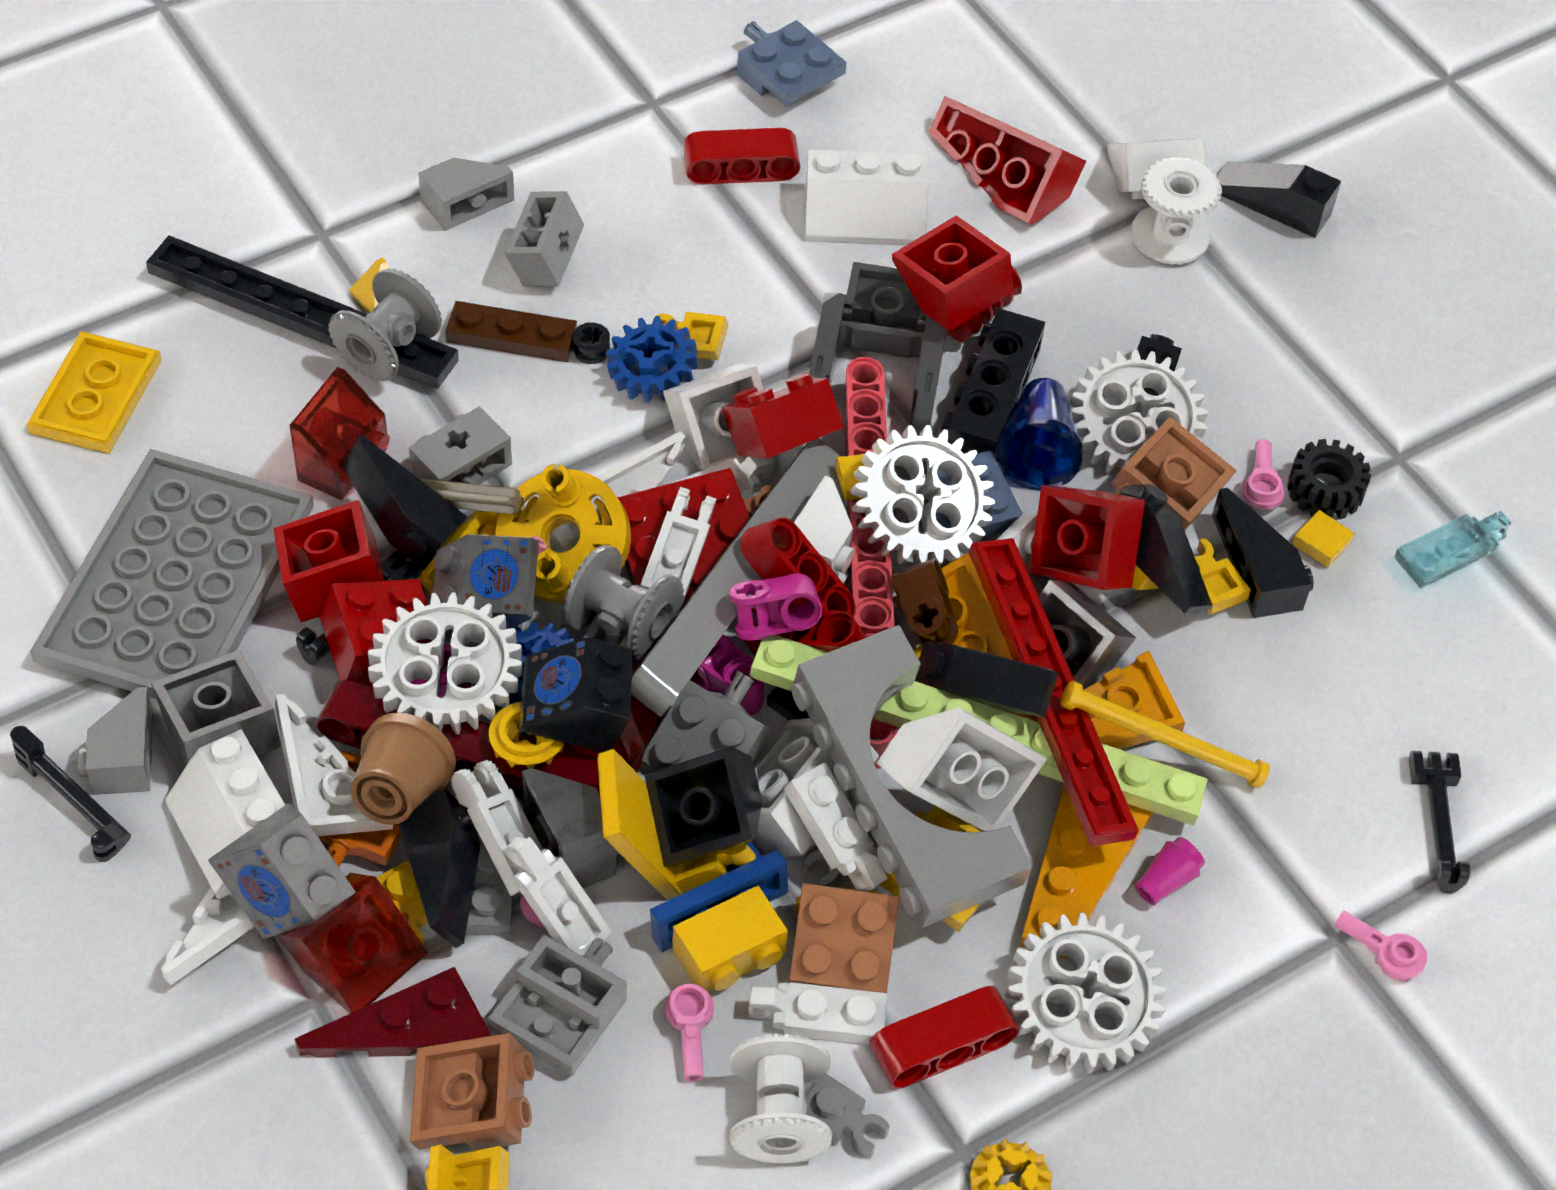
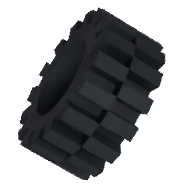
(1331, 461)

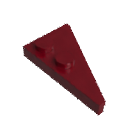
(413, 1018)

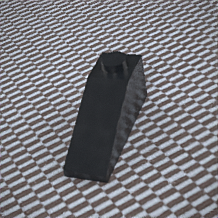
(1282, 192)
(402, 505)
(1166, 552)
(1262, 558)
(987, 678)
(443, 861)

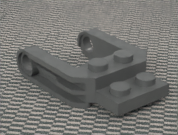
(883, 319)

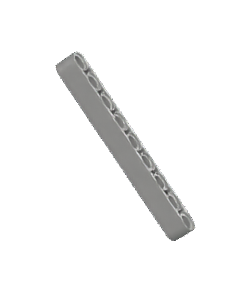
(709, 609)

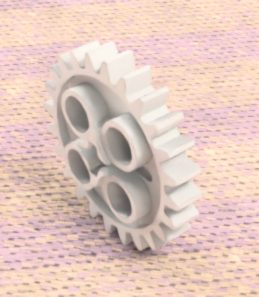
(1125, 384)
(884, 490)
(489, 666)
(1078, 1033)

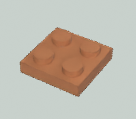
(844, 938)

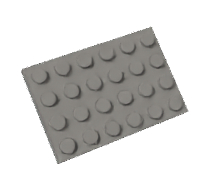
(170, 574)

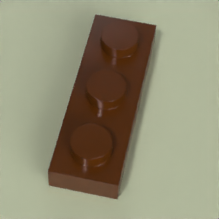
(511, 331)

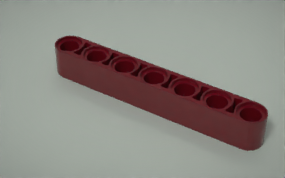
(354, 708)

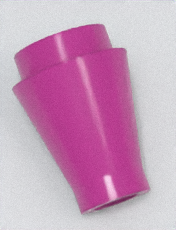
(1170, 870)

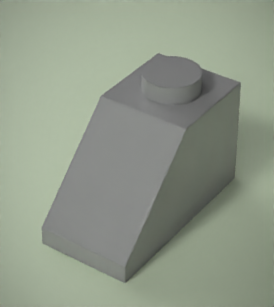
(464, 190)
(120, 747)

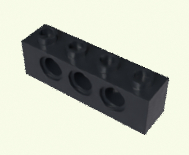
(995, 381)

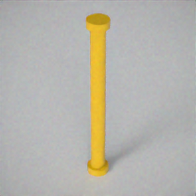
(1254, 772)

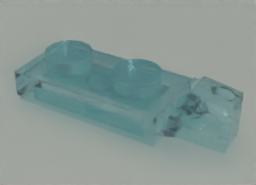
(1451, 547)

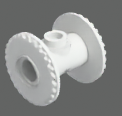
(1178, 198)
(780, 1128)

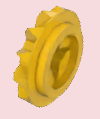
(506, 744)
(987, 1168)

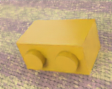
(730, 940)

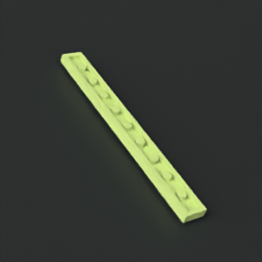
(1142, 780)

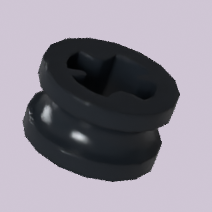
(591, 332)

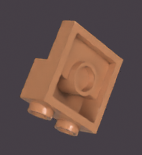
(1180, 468)
(471, 1093)

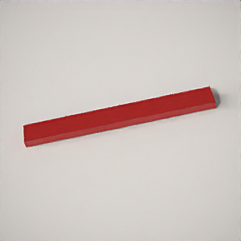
(1068, 732)

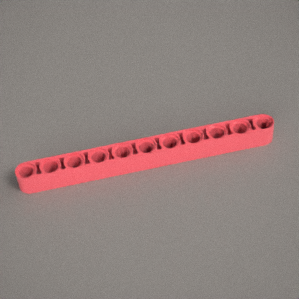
(869, 569)

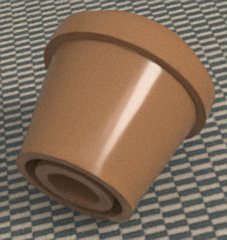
(400, 767)

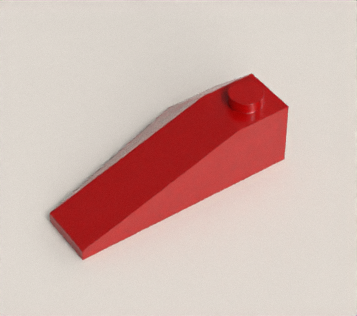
(1011, 166)

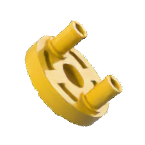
(566, 499)

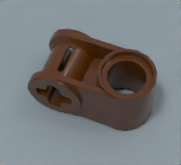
(926, 601)

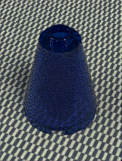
(1040, 438)

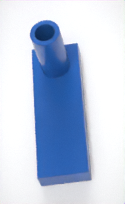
(766, 871)

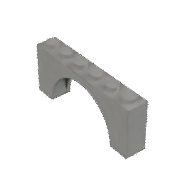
(934, 866)

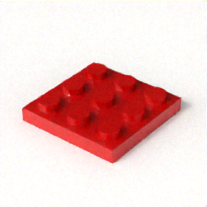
(649, 508)

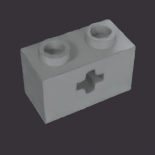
(544, 238)
(463, 451)

